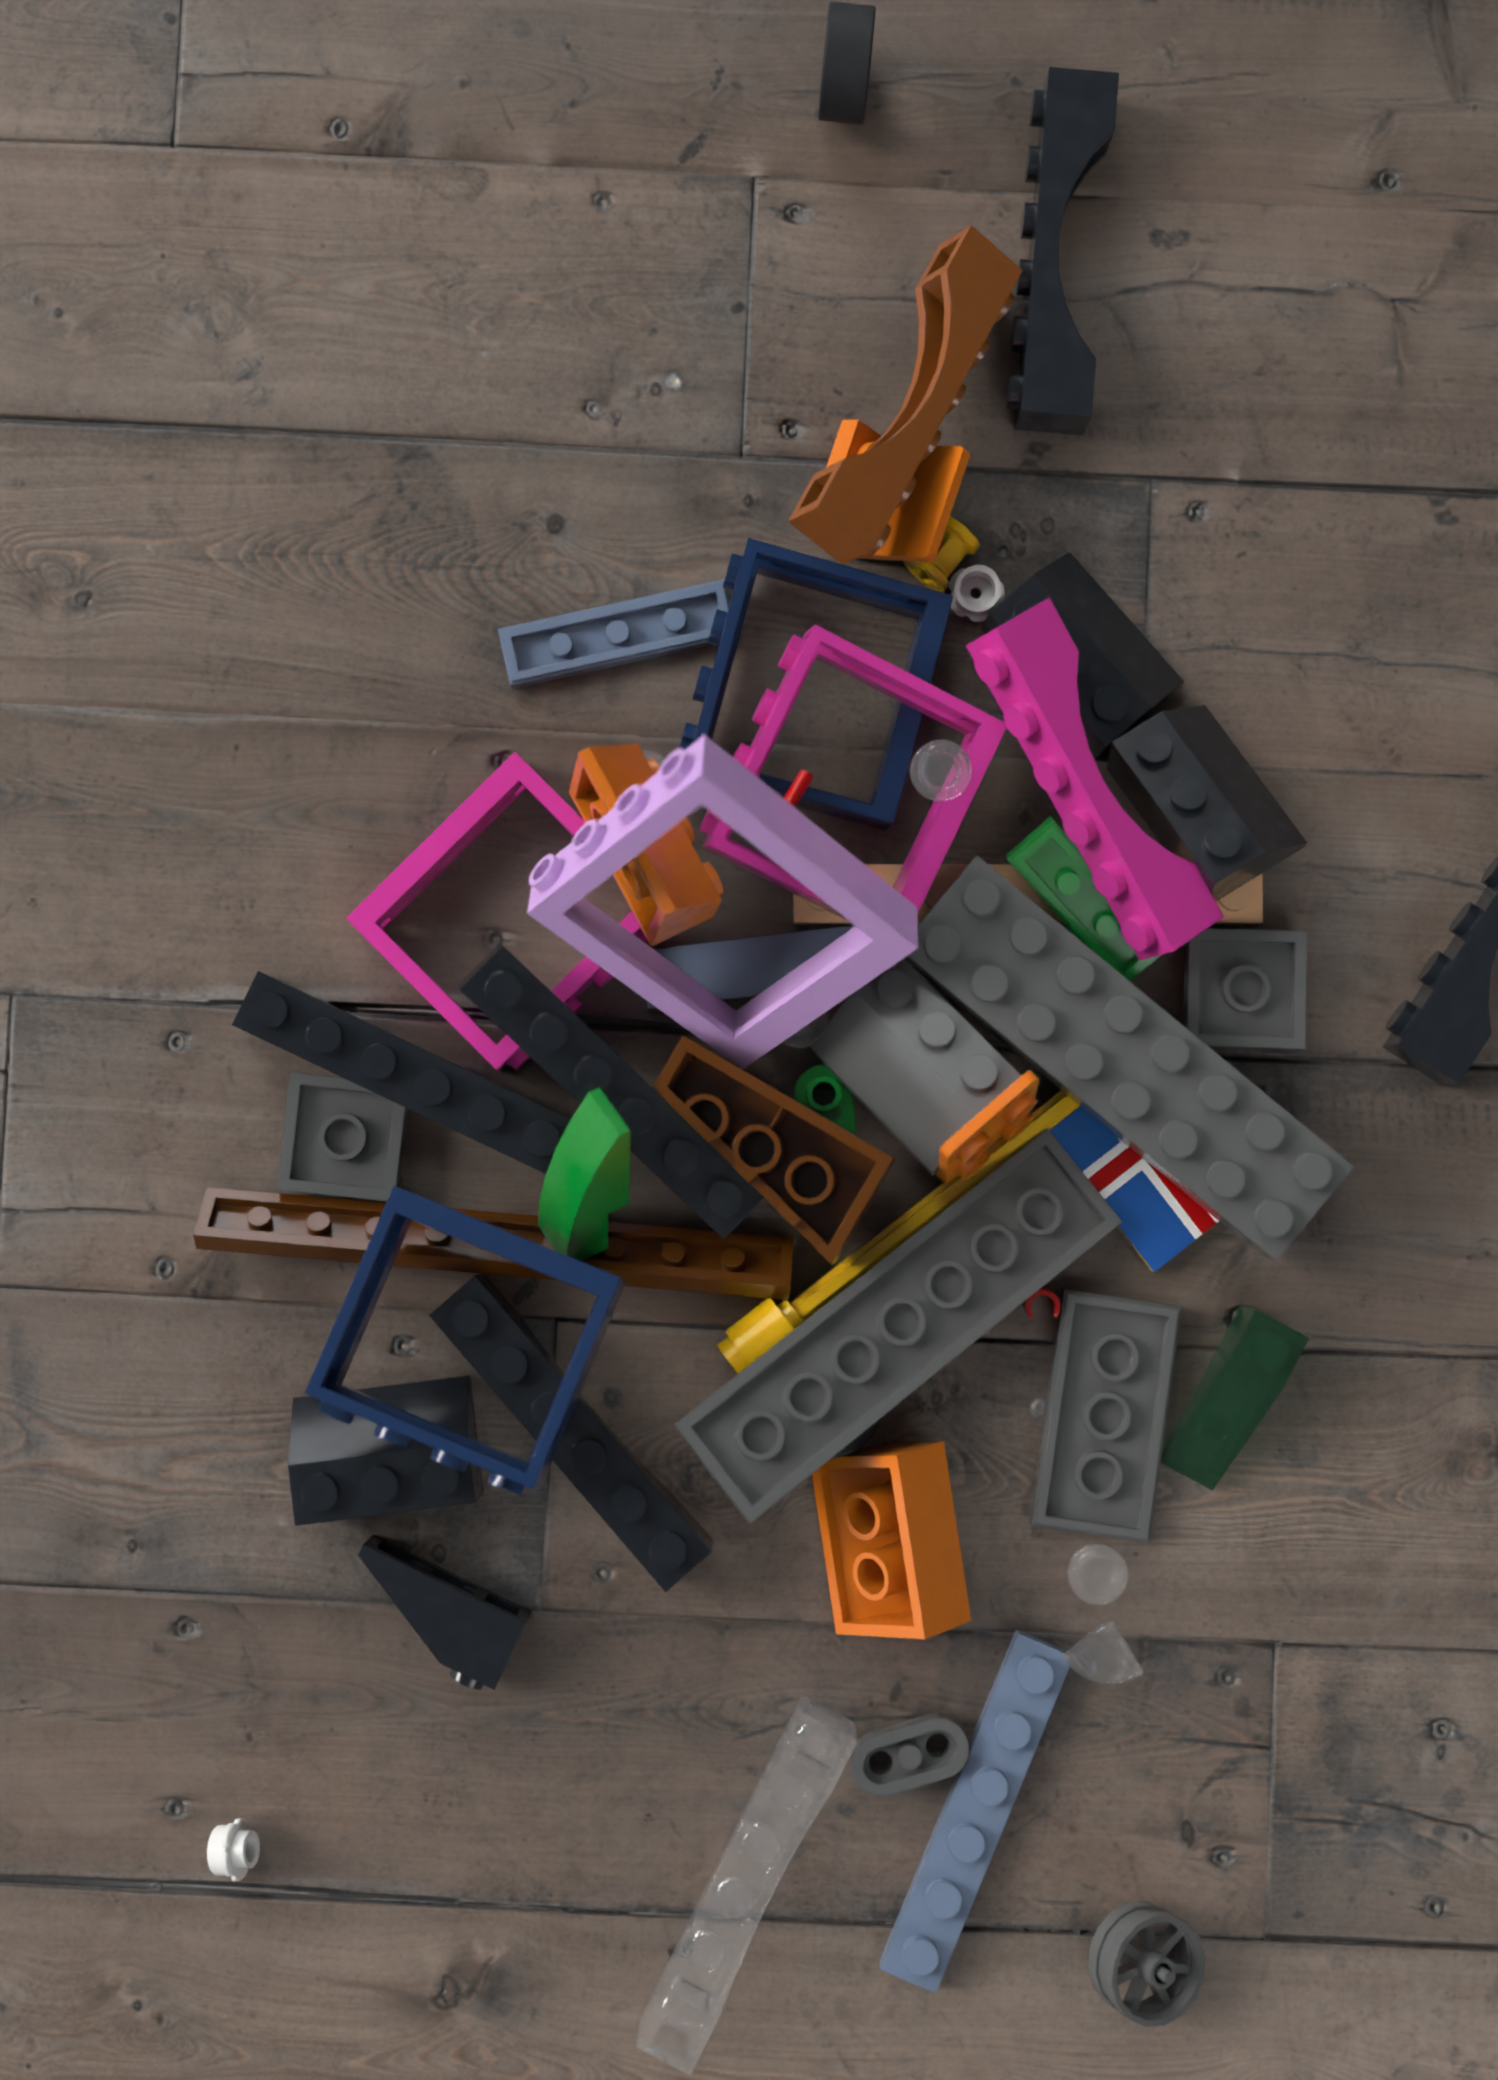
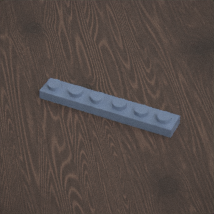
(975, 1812)

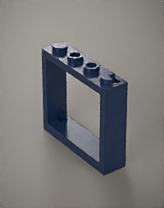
(852, 584)
(402, 1426)

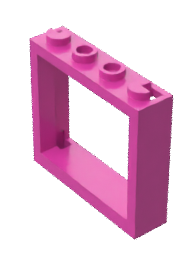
(943, 819)
(433, 858)

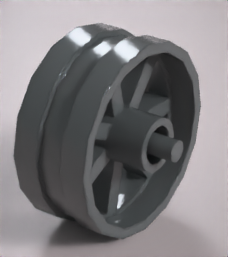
(1143, 1960)

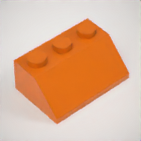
(667, 880)
(892, 1541)

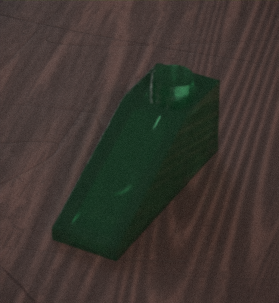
(1233, 1395)

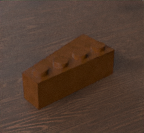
(791, 1155)

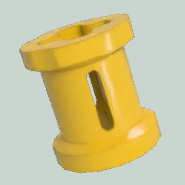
(954, 546)

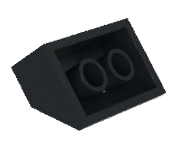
(1117, 666)
(1202, 798)
(351, 1473)

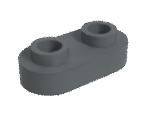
(911, 1760)

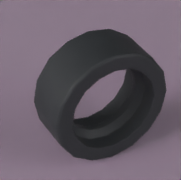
(846, 62)

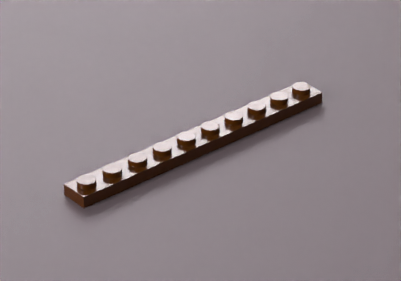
(635, 1252)

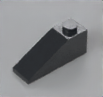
(455, 1618)

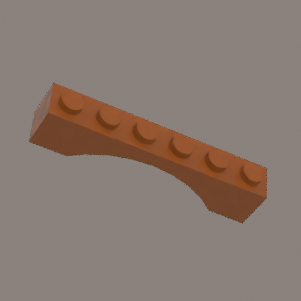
(957, 305)

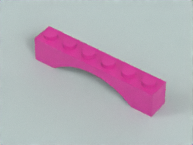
(1034, 680)

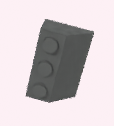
(912, 1060)

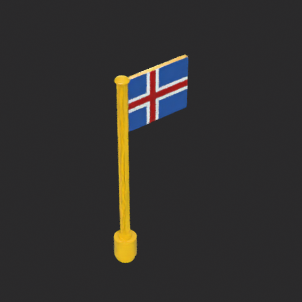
(1153, 1212)

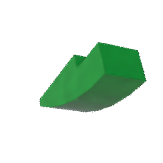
(586, 1179)

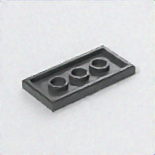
(1105, 1415)

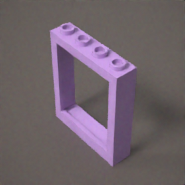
(711, 777)

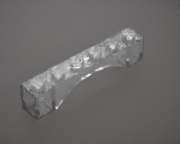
(741, 1886)

